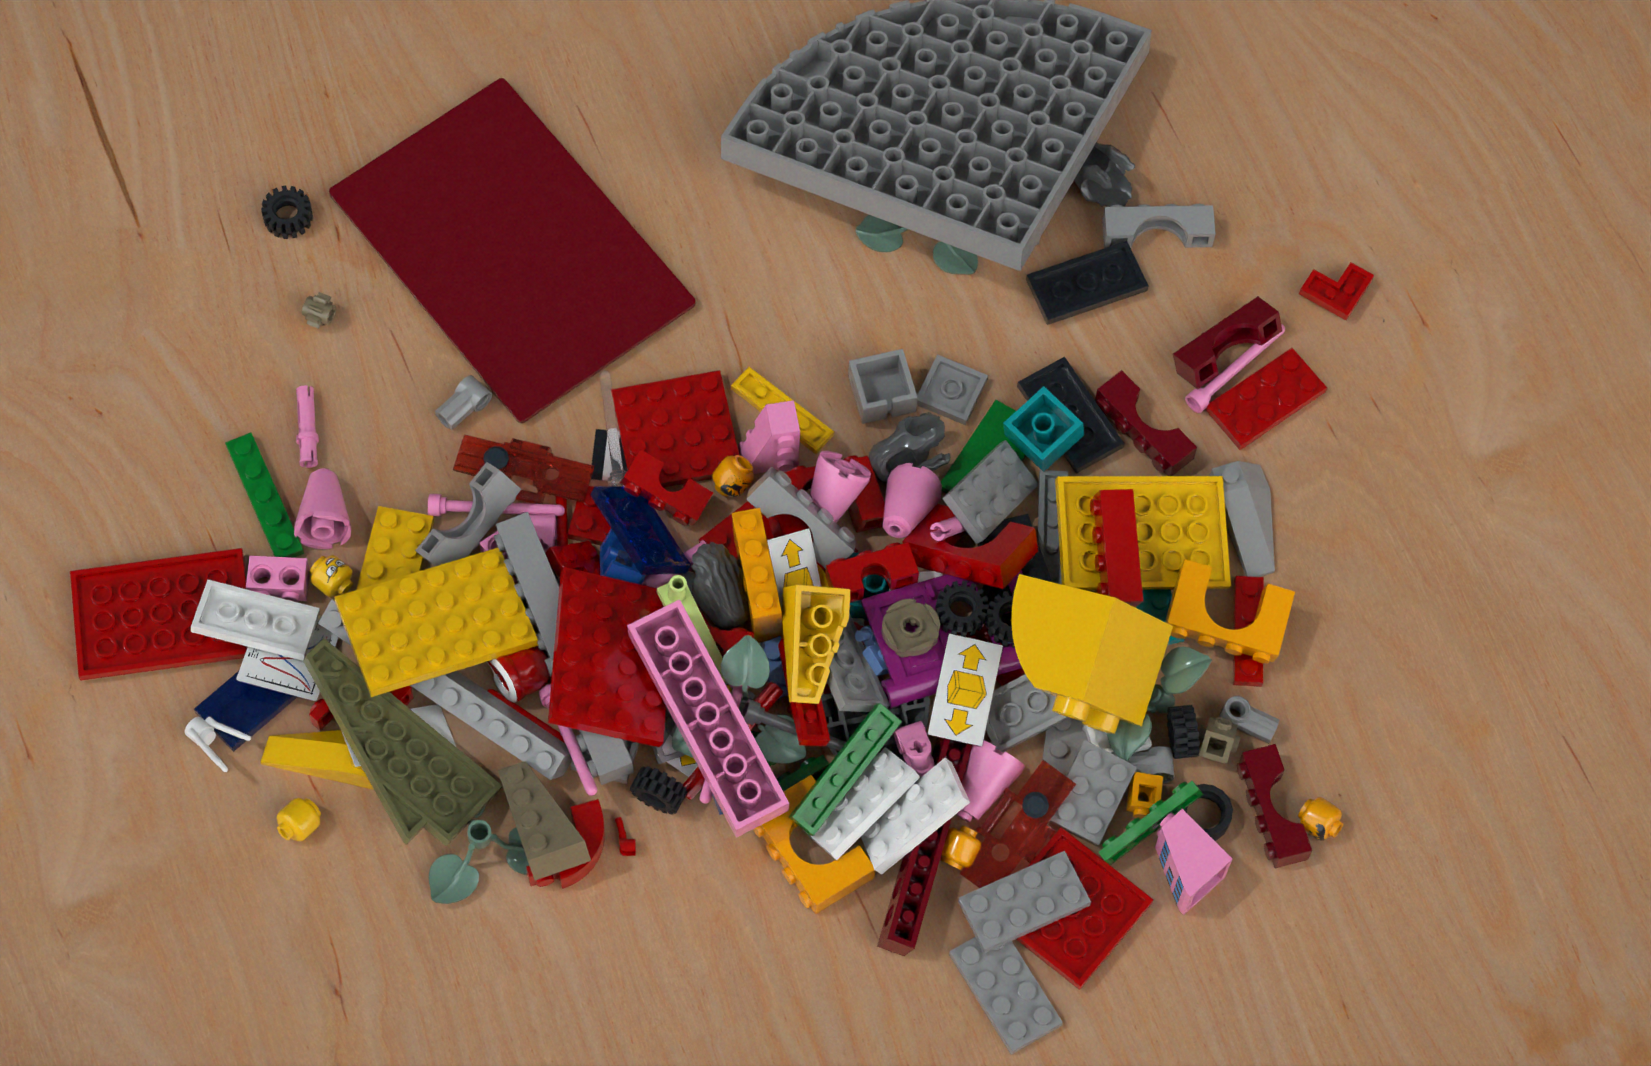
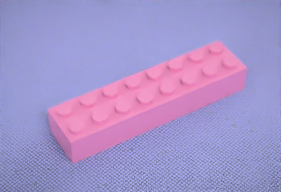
(708, 718)

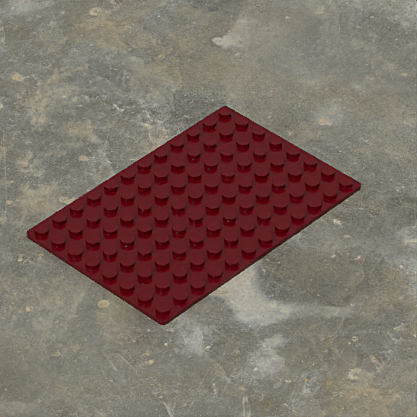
(512, 249)

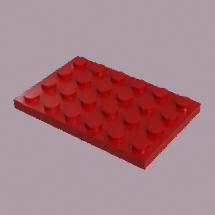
(143, 613)
(596, 668)

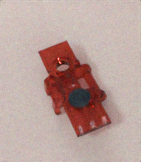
(529, 462)
(1027, 832)

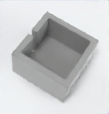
(882, 386)

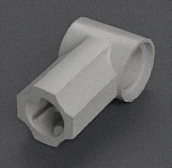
(468, 397)
(1252, 720)
(1155, 761)

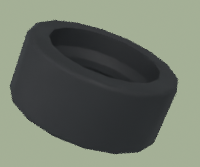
(1223, 801)

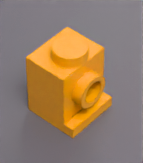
(1145, 785)

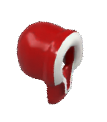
(520, 673)

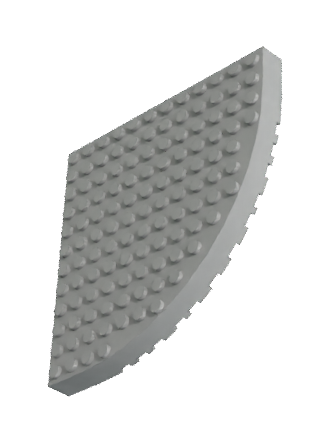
(944, 115)

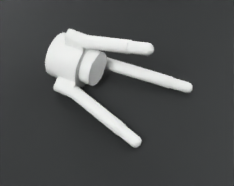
(203, 734)

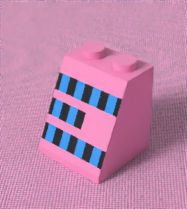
(1189, 859)

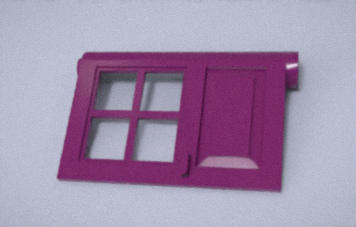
(919, 675)

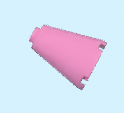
(837, 483)
(909, 498)
(322, 512)
(986, 778)

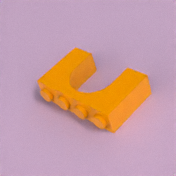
(758, 574)
(1191, 619)
(821, 883)

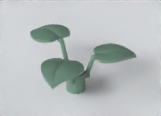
(886, 237)
(749, 666)
(1181, 670)
(455, 880)

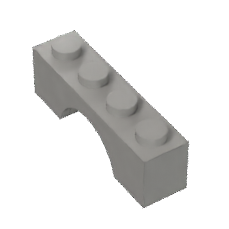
(1191, 224)
(777, 495)
(491, 496)

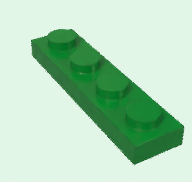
(1140, 829)

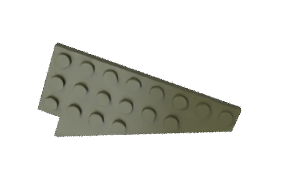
(408, 763)

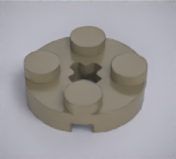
(908, 643)

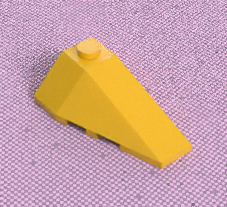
(811, 632)
(315, 754)

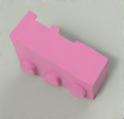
(774, 439)

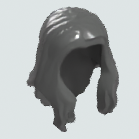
(1103, 176)
(910, 445)
(718, 586)

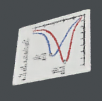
(283, 672)

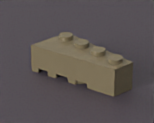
(544, 829)

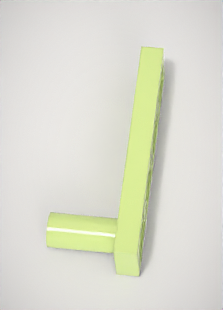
(678, 589)

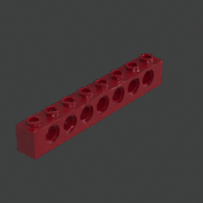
(919, 869)

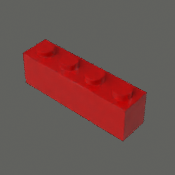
(1117, 545)

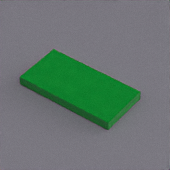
(983, 440)

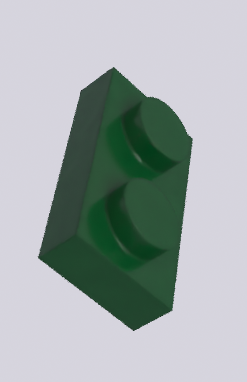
(811, 766)

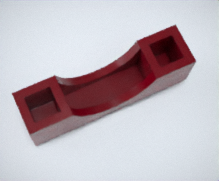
(1252, 323)
(1166, 448)
(1285, 840)

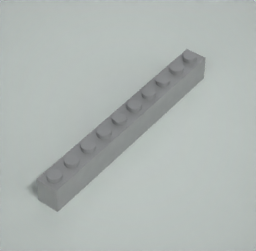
(541, 593)
(483, 713)

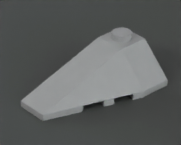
(1248, 516)

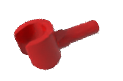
(627, 846)

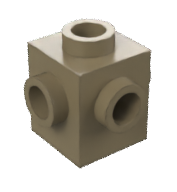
(1218, 739)

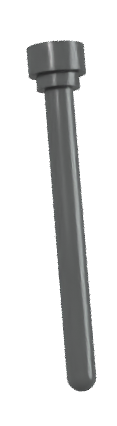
(755, 713)

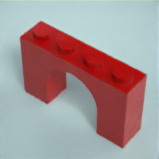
(865, 511)
(987, 564)

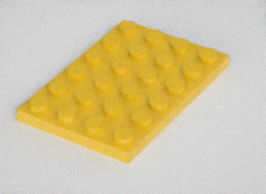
(1173, 520)
(435, 621)

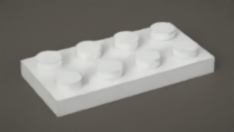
(255, 620)
(865, 802)
(915, 816)

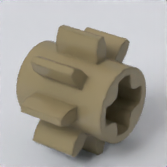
(319, 310)

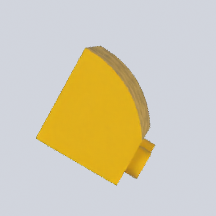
(1087, 651)

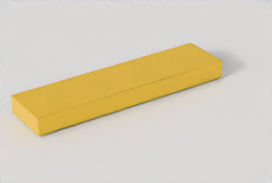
(760, 392)

